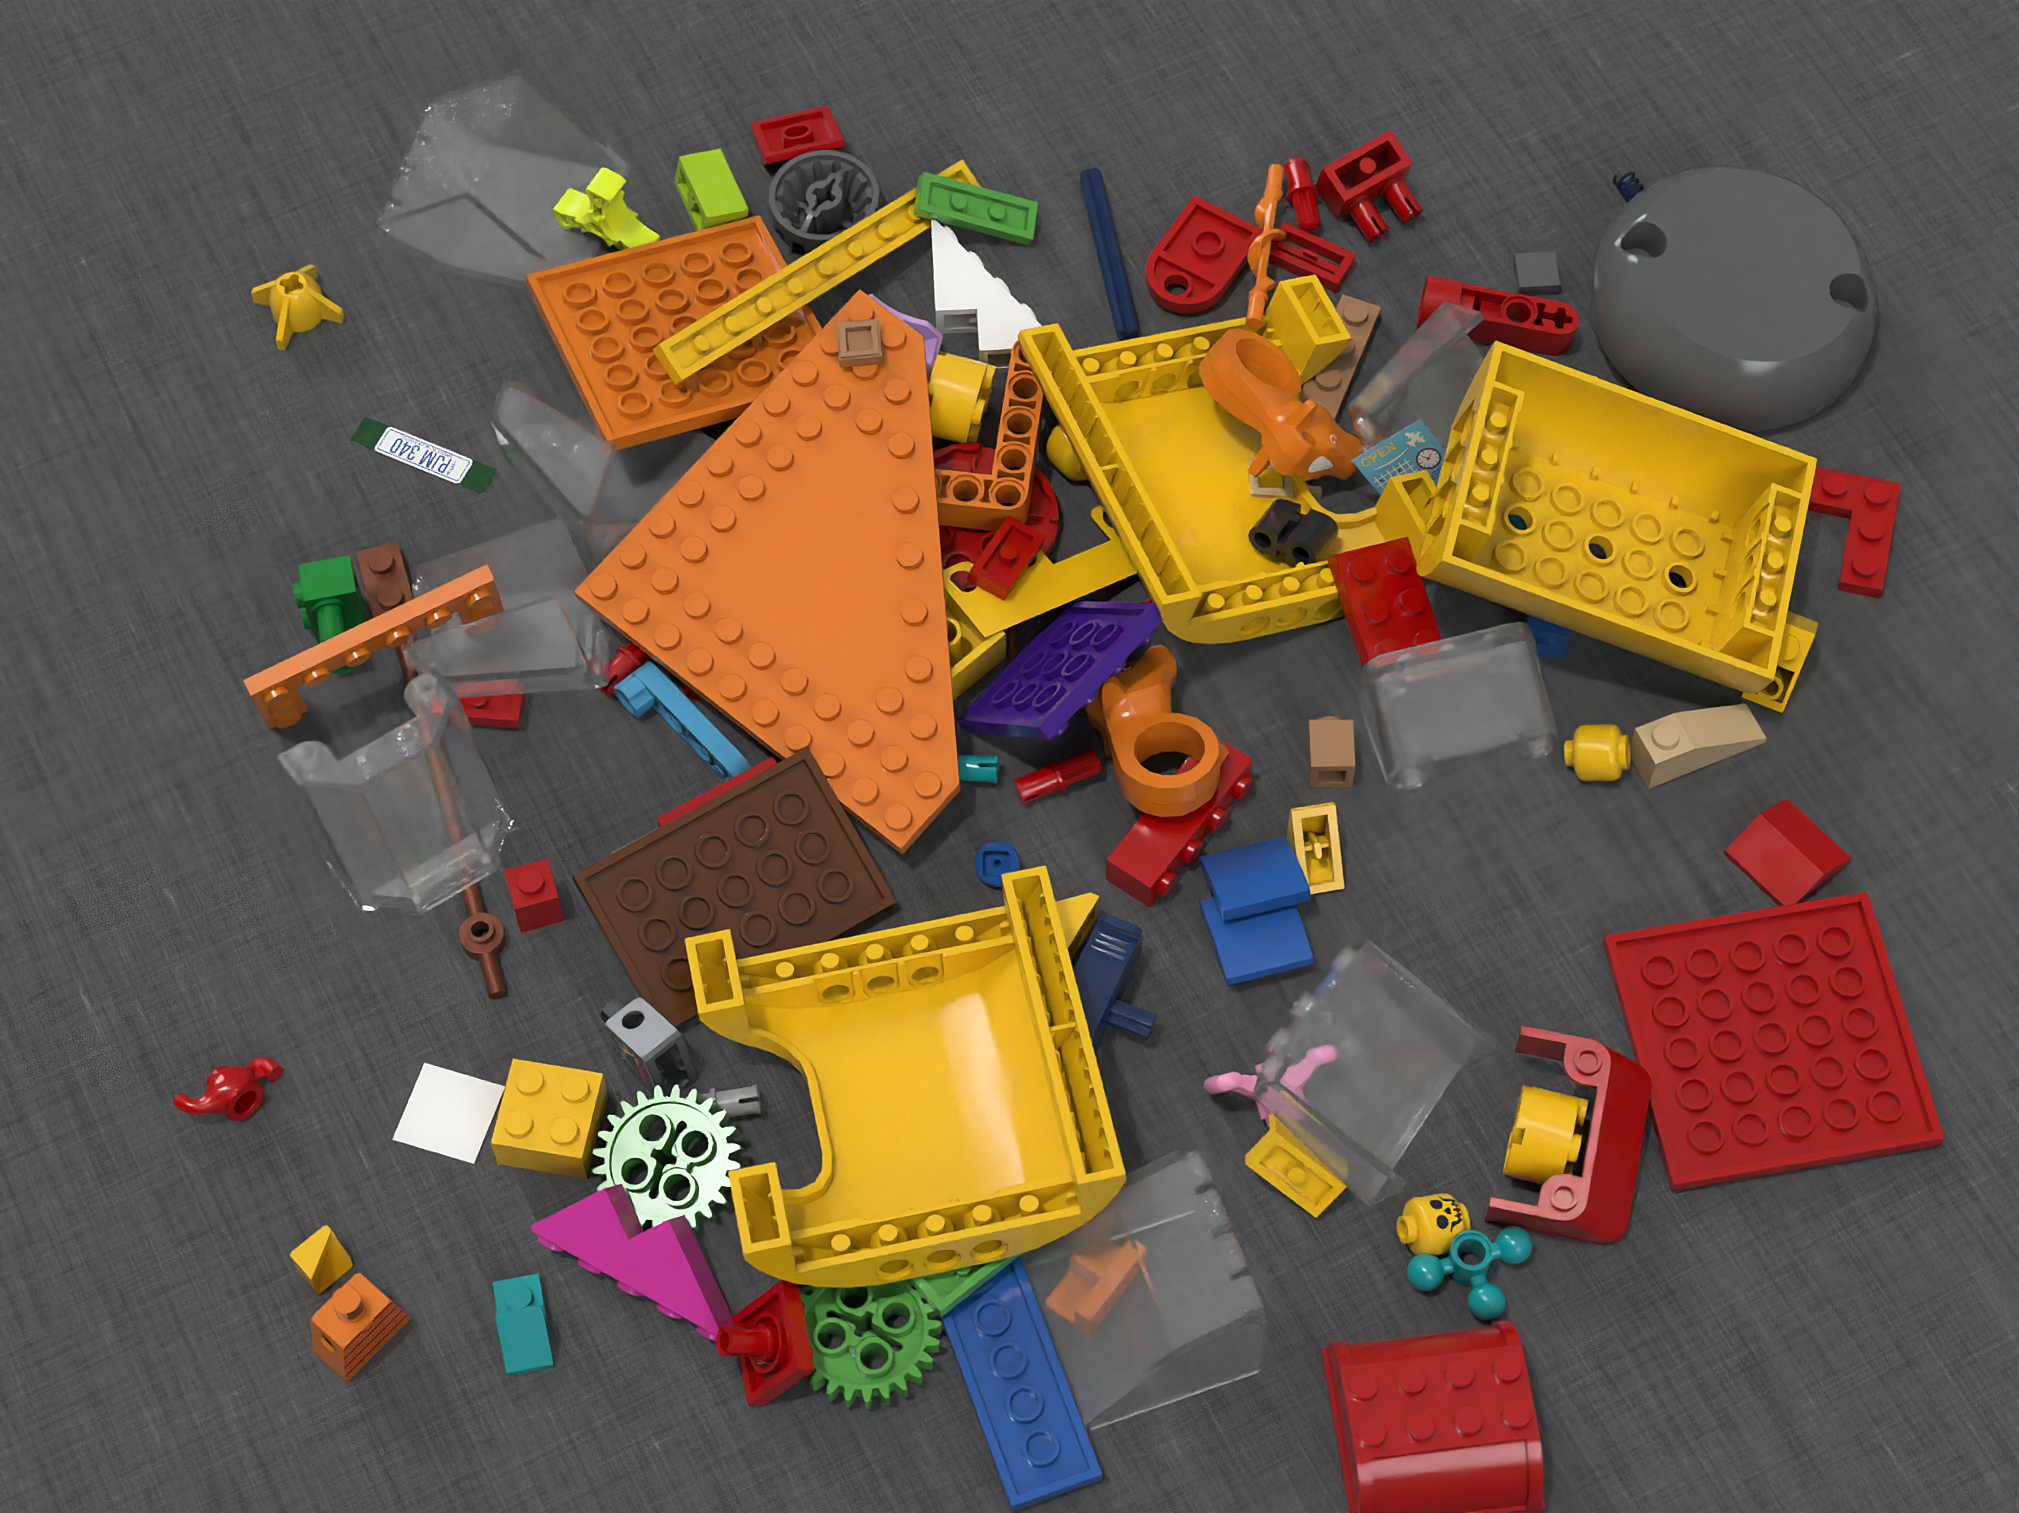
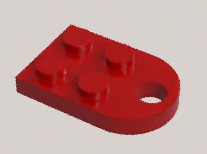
(1202, 253)

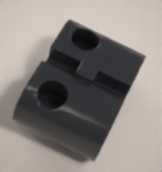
(1289, 531)

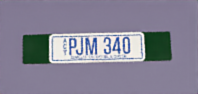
(424, 455)

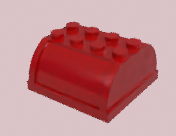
(1436, 1423)

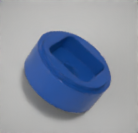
(996, 859)

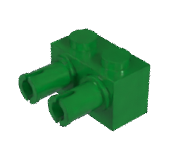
(329, 599)

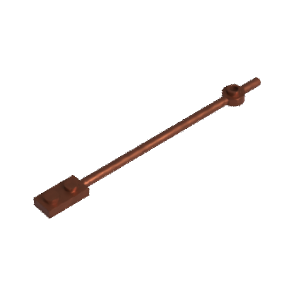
(387, 589)

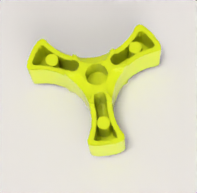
(604, 212)

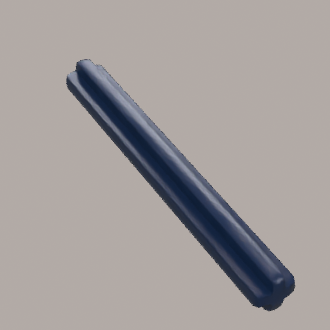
(1109, 254)

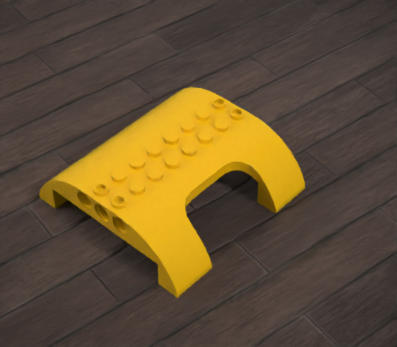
(1178, 472)
(940, 1087)

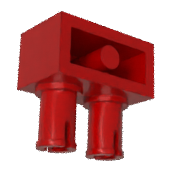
(1364, 174)

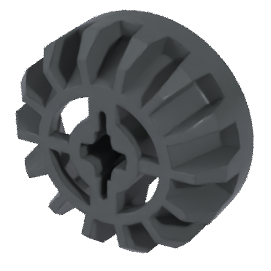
(825, 183)

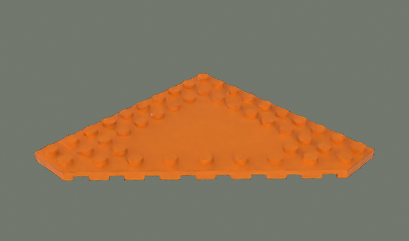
(808, 579)

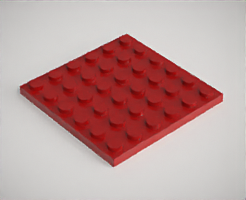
(1771, 1041)

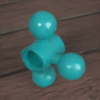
(1485, 1298)

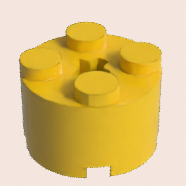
(959, 396)
(1544, 1135)

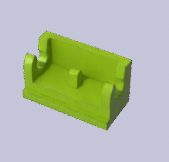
(709, 189)

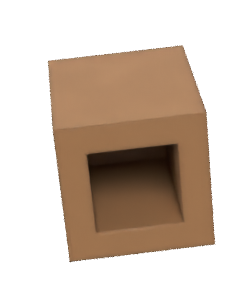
(1330, 752)

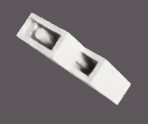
(975, 301)

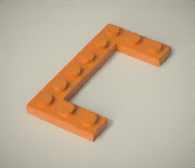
(276, 688)

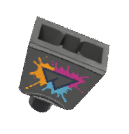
(643, 1035)

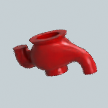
(232, 1090)

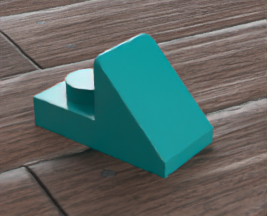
(523, 1325)

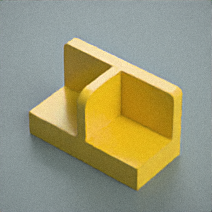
(1294, 1169)

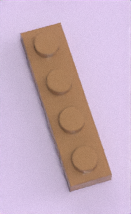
(1334, 381)

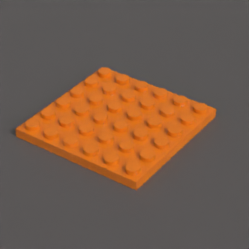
(626, 302)

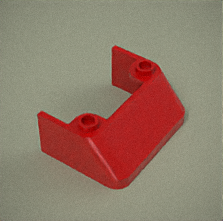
(1600, 1201)

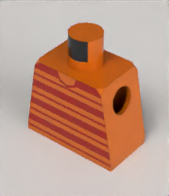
(357, 1324)

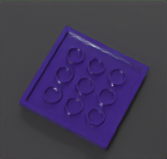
(1061, 669)

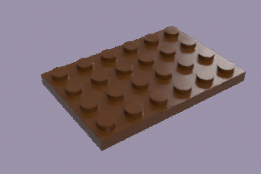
(757, 860)

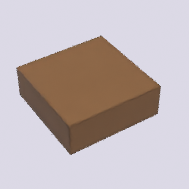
(859, 342)

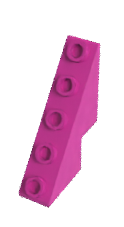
(658, 1263)

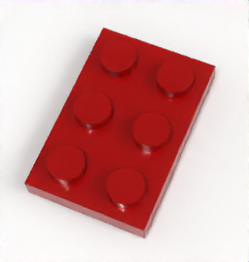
(1383, 598)

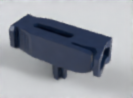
(1103, 977)

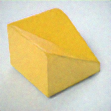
(321, 1259)

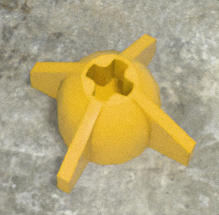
(296, 303)

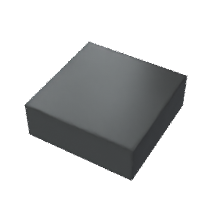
(1536, 273)

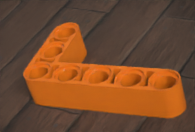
(1012, 450)

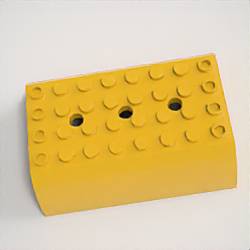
(1643, 485)

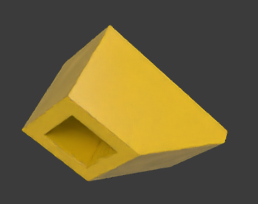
(1795, 644)

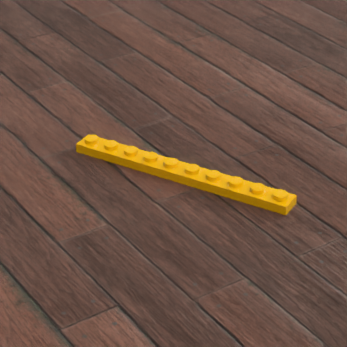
(797, 284)

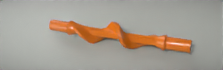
(1260, 248)

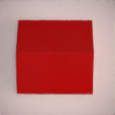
(796, 134)
(1786, 854)

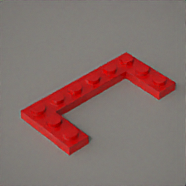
(1871, 514)

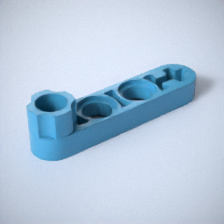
(652, 689)

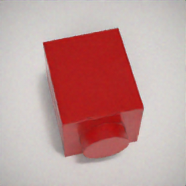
(534, 895)

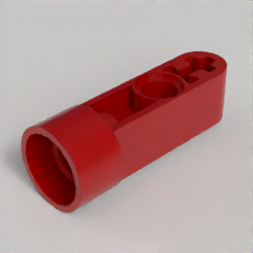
(1544, 327)

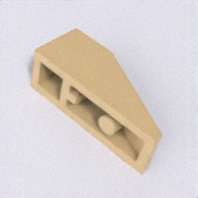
(1692, 741)

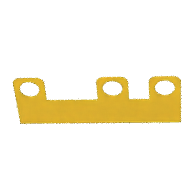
(1045, 583)

